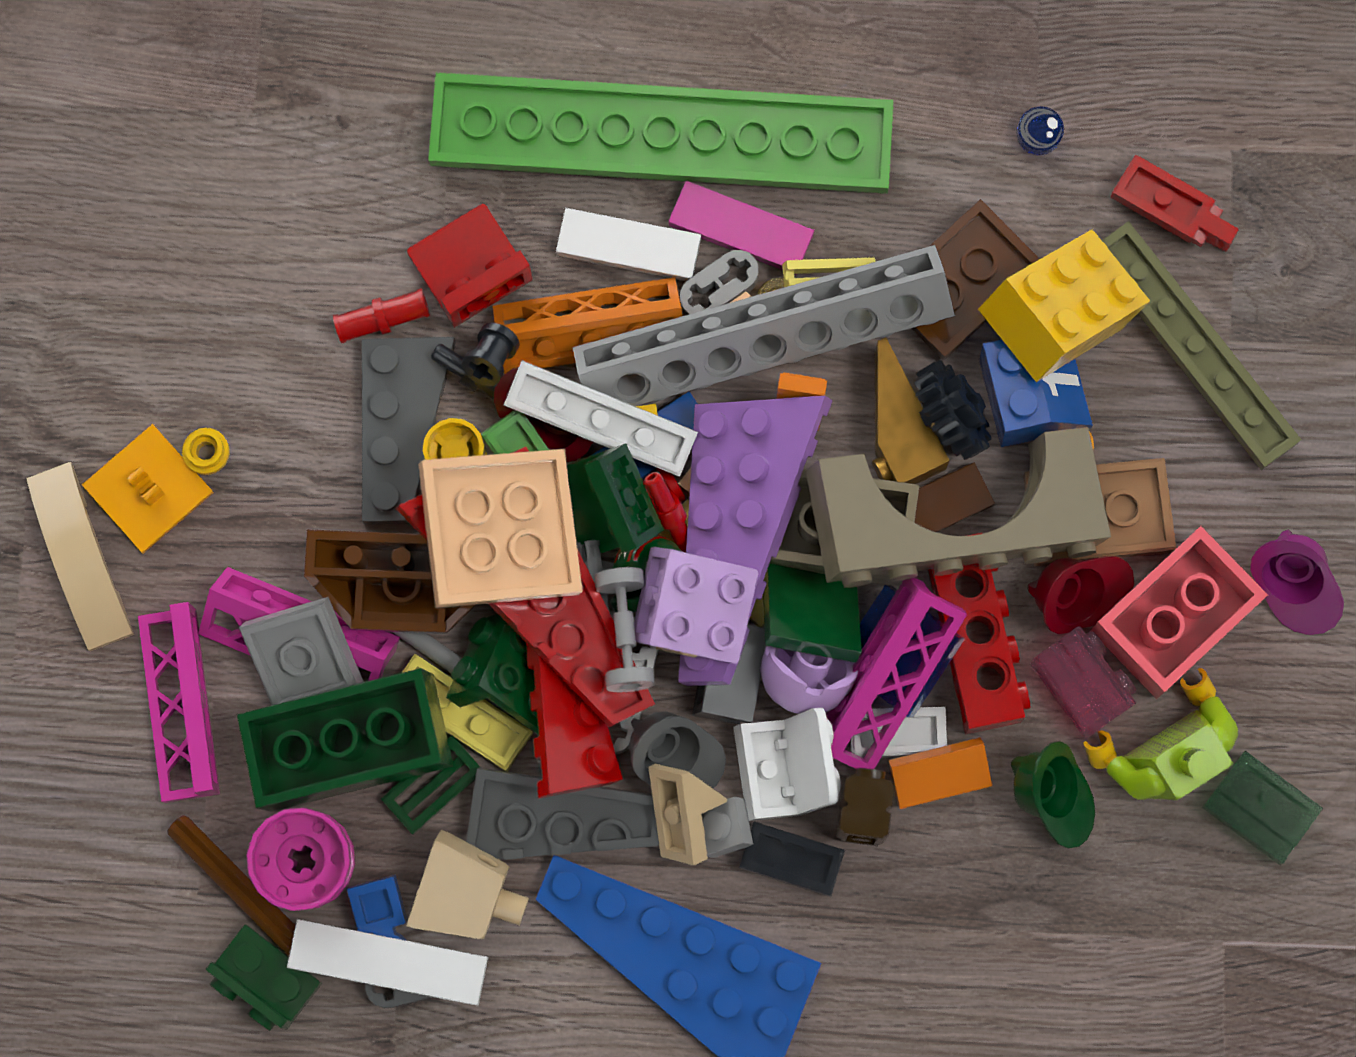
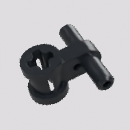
(481, 366)

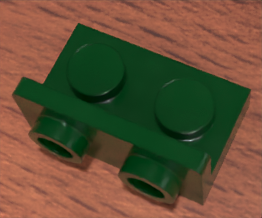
(261, 978)

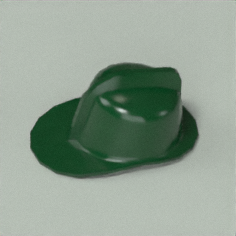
(1056, 792)

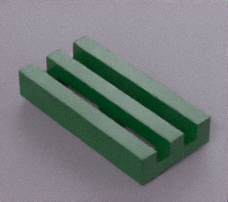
(402, 812)

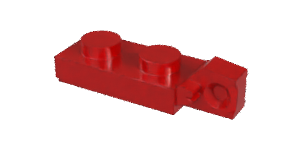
(1173, 205)

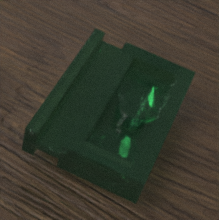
(1262, 807)

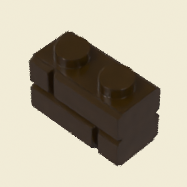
(865, 808)

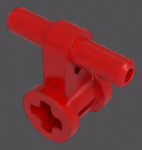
(667, 500)

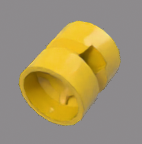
(453, 439)

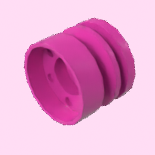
(275, 870)

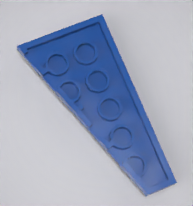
(708, 976)

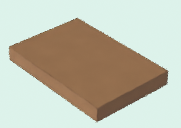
(1135, 508)

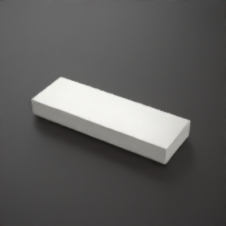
(628, 244)

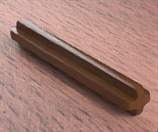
(233, 881)

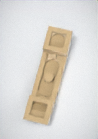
(78, 557)

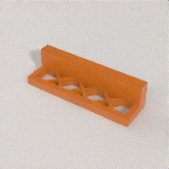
(550, 339)

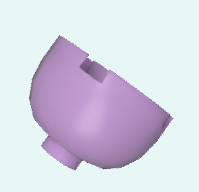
(805, 680)

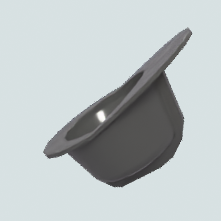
(678, 744)

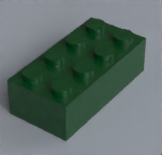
(344, 740)

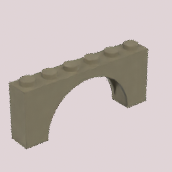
(870, 538)

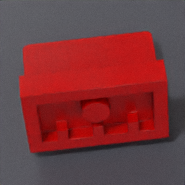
(469, 264)

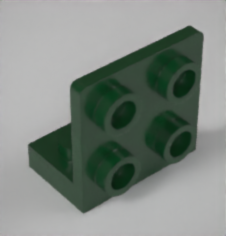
(611, 501)

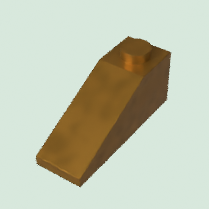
(903, 443)

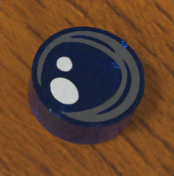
(1040, 130)

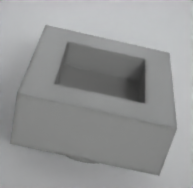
(727, 828)

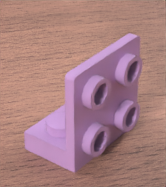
(694, 604)

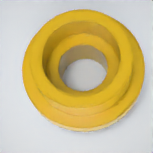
(196, 441)

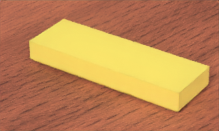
(478, 724)

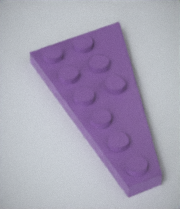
(745, 492)

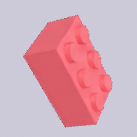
(1178, 612)

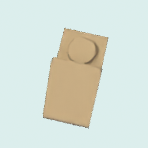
(678, 809)

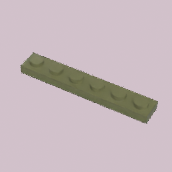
(1203, 353)

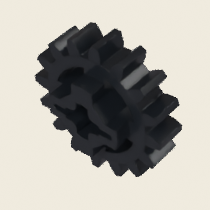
(952, 409)

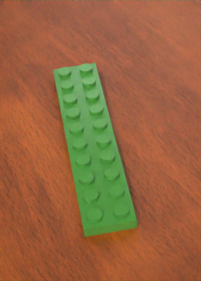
(661, 132)

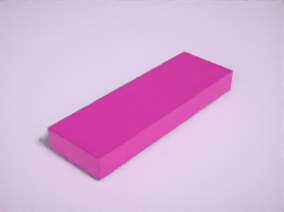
(739, 226)

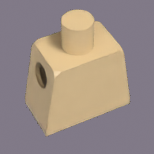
(463, 891)

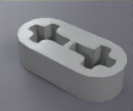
(714, 275)

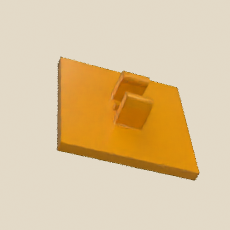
(147, 488)

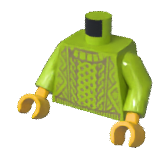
(1178, 756)

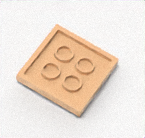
(500, 528)

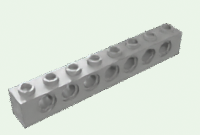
(768, 329)

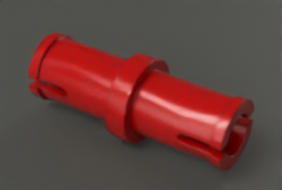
(381, 315)

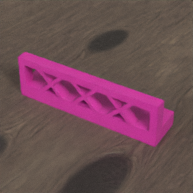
(252, 598)
(879, 660)
(193, 698)

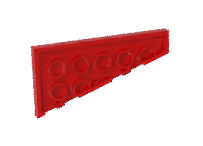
(569, 634)

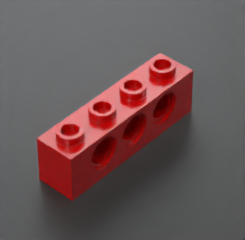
(981, 707)

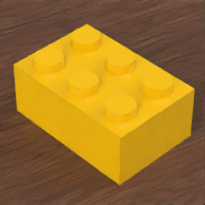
(1063, 305)

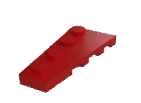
(572, 738)

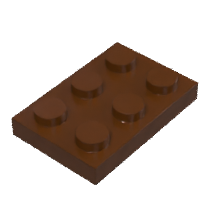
(976, 260)

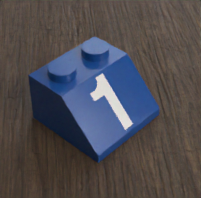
(1028, 407)

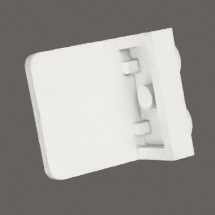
(787, 765)

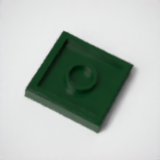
(810, 614)

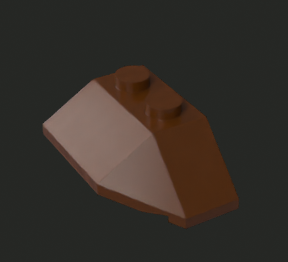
(378, 581)

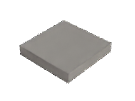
(300, 651)

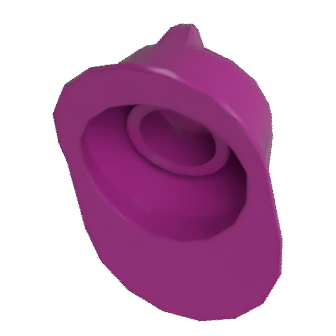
(1298, 583)

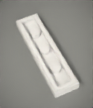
(600, 418)
(387, 962)

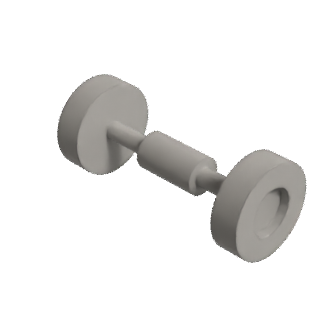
(619, 582)

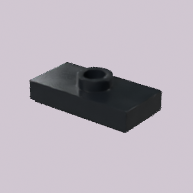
(792, 859)

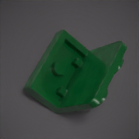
(495, 669)

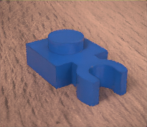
(378, 907)

